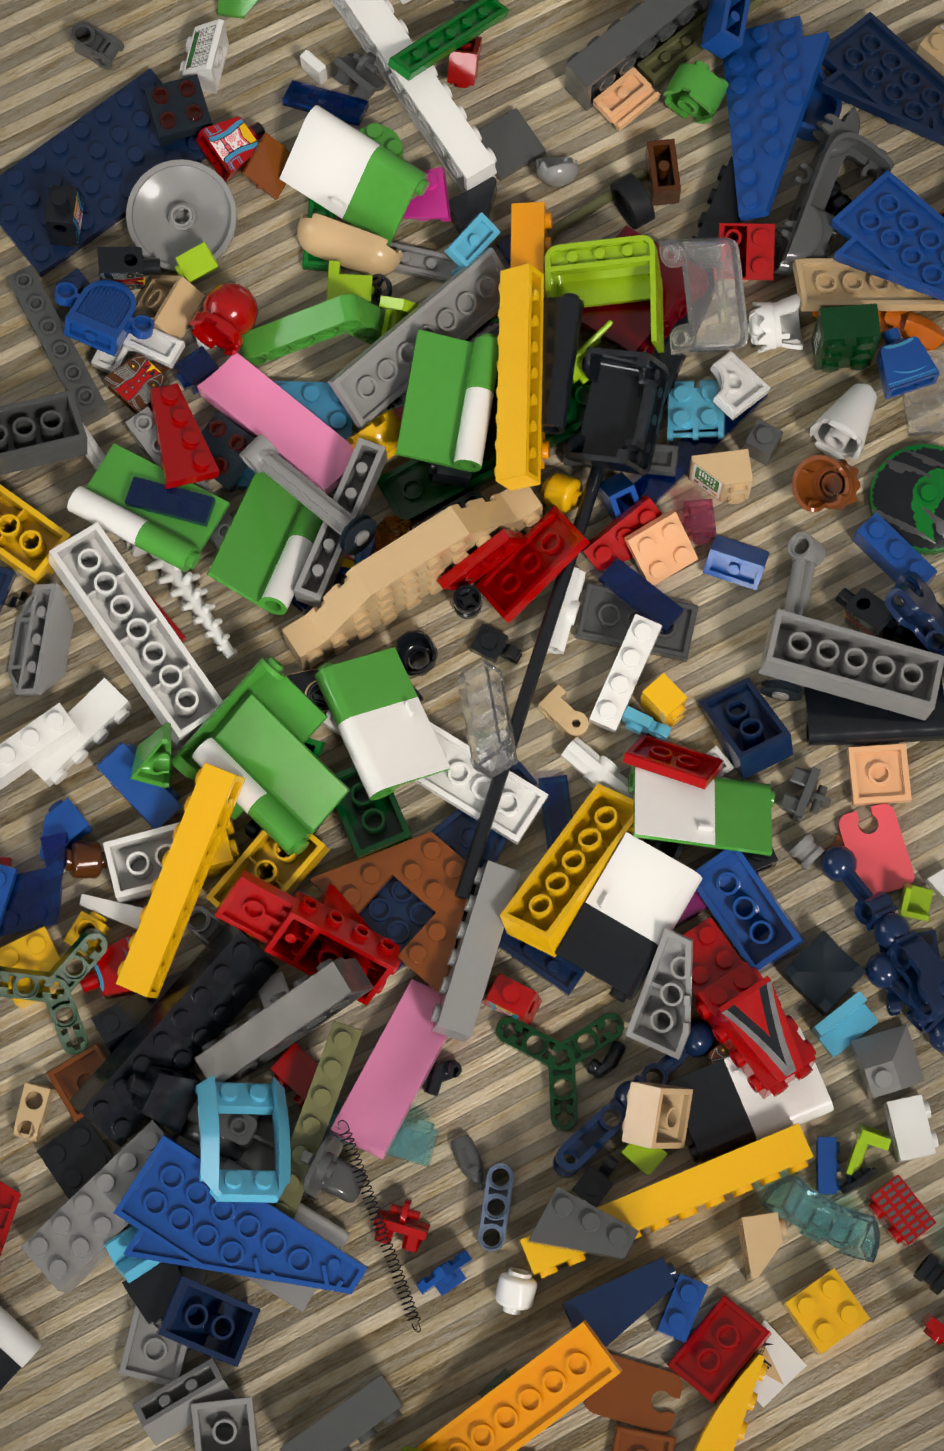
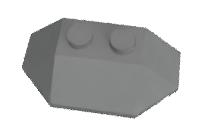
(41, 641)

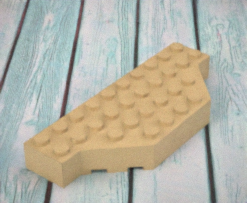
(405, 573)

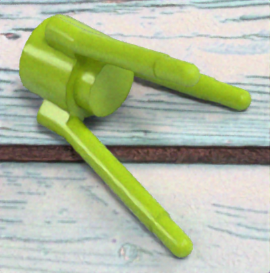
(581, 353)

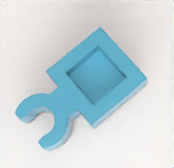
(640, 722)

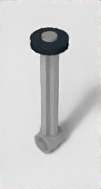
(354, 532)
(797, 601)

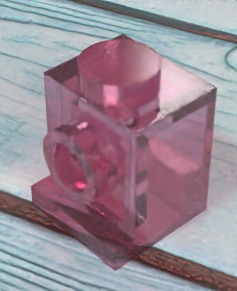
(700, 520)

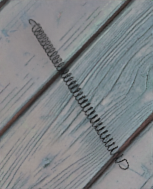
(361, 1169)

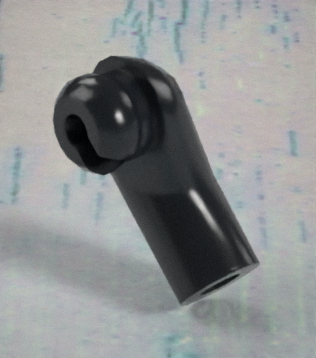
(610, 1061)
(440, 1073)

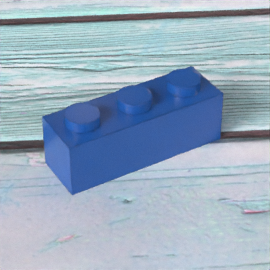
(827, 1165)

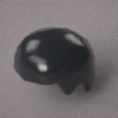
(417, 653)

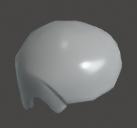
(556, 171)

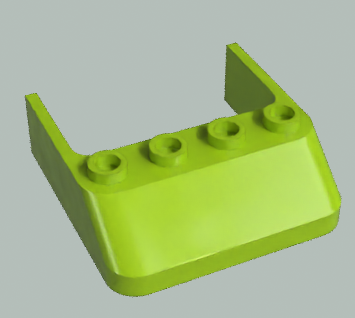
(609, 274)

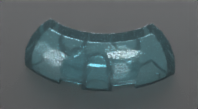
(823, 1219)

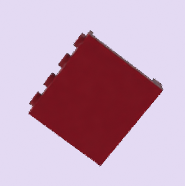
(633, 320)

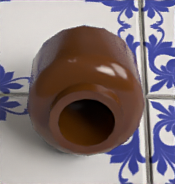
(85, 859)

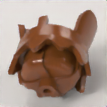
(825, 483)

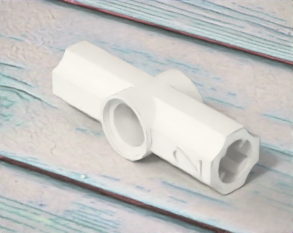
(568, 613)
(595, 768)

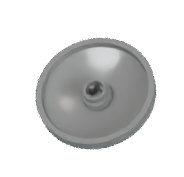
(180, 208)

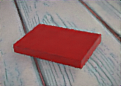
(483, 559)
(673, 761)
(719, 1349)

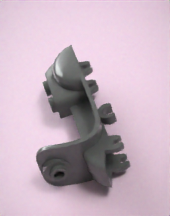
(808, 224)
(251, 1144)

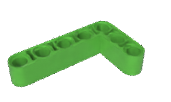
(313, 325)

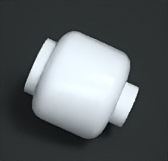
(516, 1291)

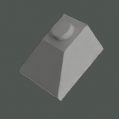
(887, 1061)

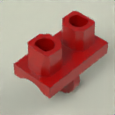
(403, 1221)

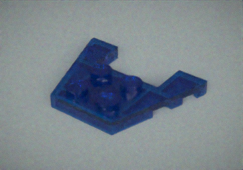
(38, 893)

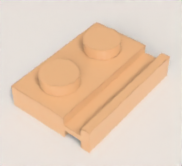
(626, 99)

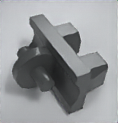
(362, 71)
(796, 805)

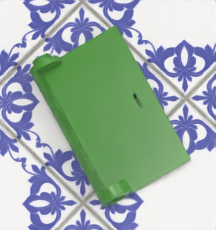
(275, 692)

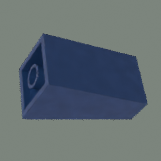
(621, 1301)

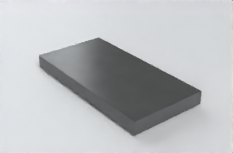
(607, 620)

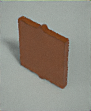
(267, 166)

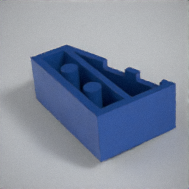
(150, 801)

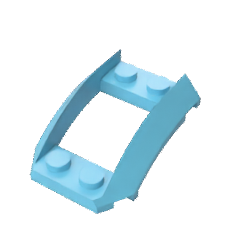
(242, 1098)

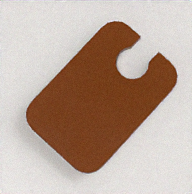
(630, 1394)

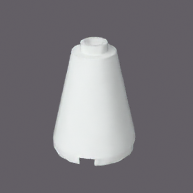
(845, 424)

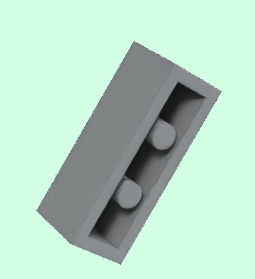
(169, 1408)

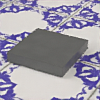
(511, 143)

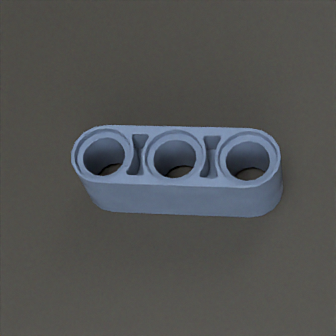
(496, 1192)

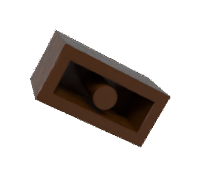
(663, 172)

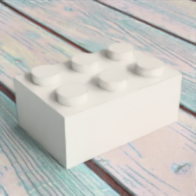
(137, 861)

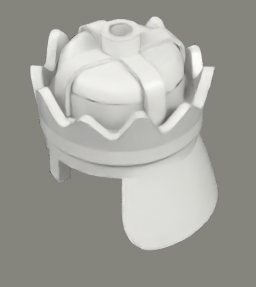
(776, 324)

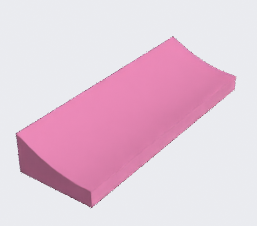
(266, 409)
(392, 1073)

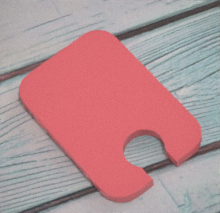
(881, 855)

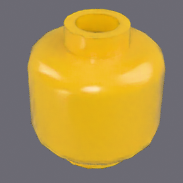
(562, 492)

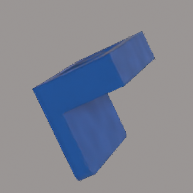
(736, 562)

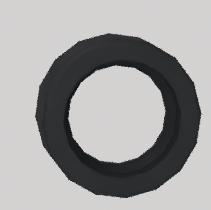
(632, 201)

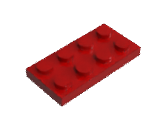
(534, 565)

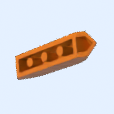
(910, 325)

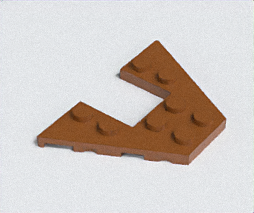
(432, 875)

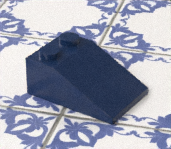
(747, 728)
(208, 1321)

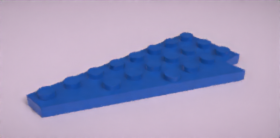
(766, 103)
(893, 236)
(250, 1239)

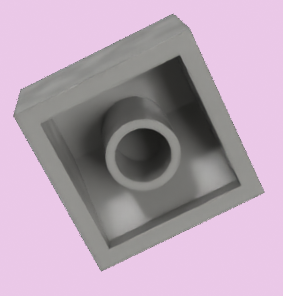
(225, 1425)

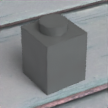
(763, 442)

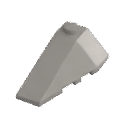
(664, 1004)

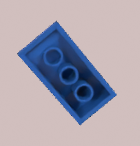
(747, 910)

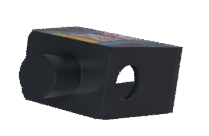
(64, 209)

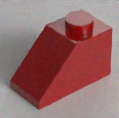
(464, 64)

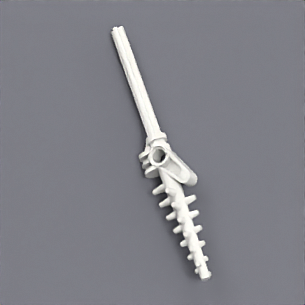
(180, 580)

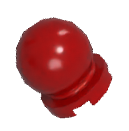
(226, 316)

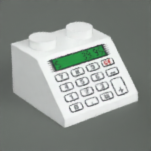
(206, 54)

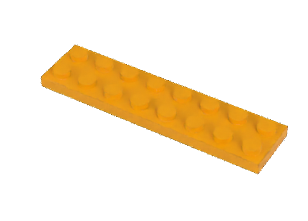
(531, 1396)

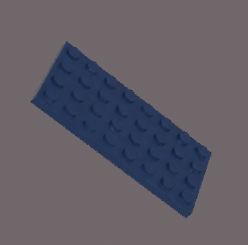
(100, 156)

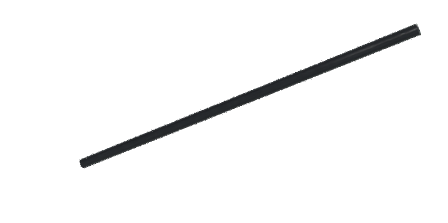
(527, 690)

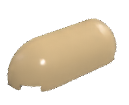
(349, 245)

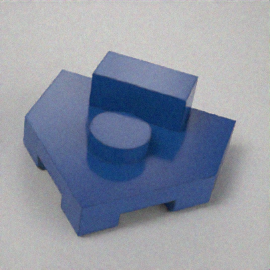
(446, 1276)

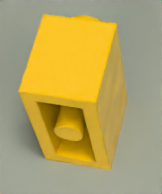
(664, 701)

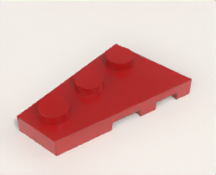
(610, 541)

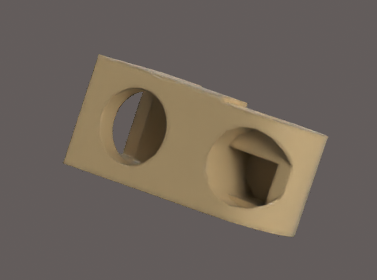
(562, 715)
(33, 1111)

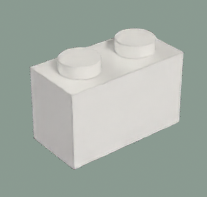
(910, 1128)

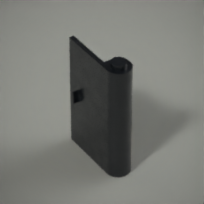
(560, 344)
(846, 722)

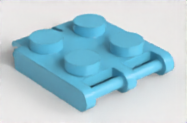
(694, 410)

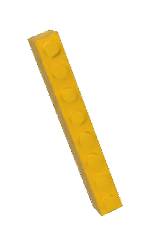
(519, 377)
(180, 880)

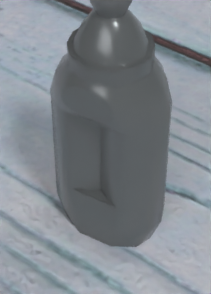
(468, 1159)

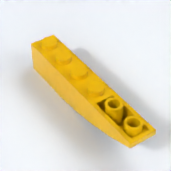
(727, 1419)

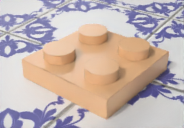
(661, 548)
(879, 774)

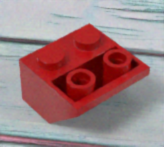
(755, 246)

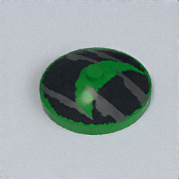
(911, 496)

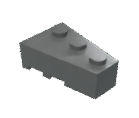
(582, 1228)

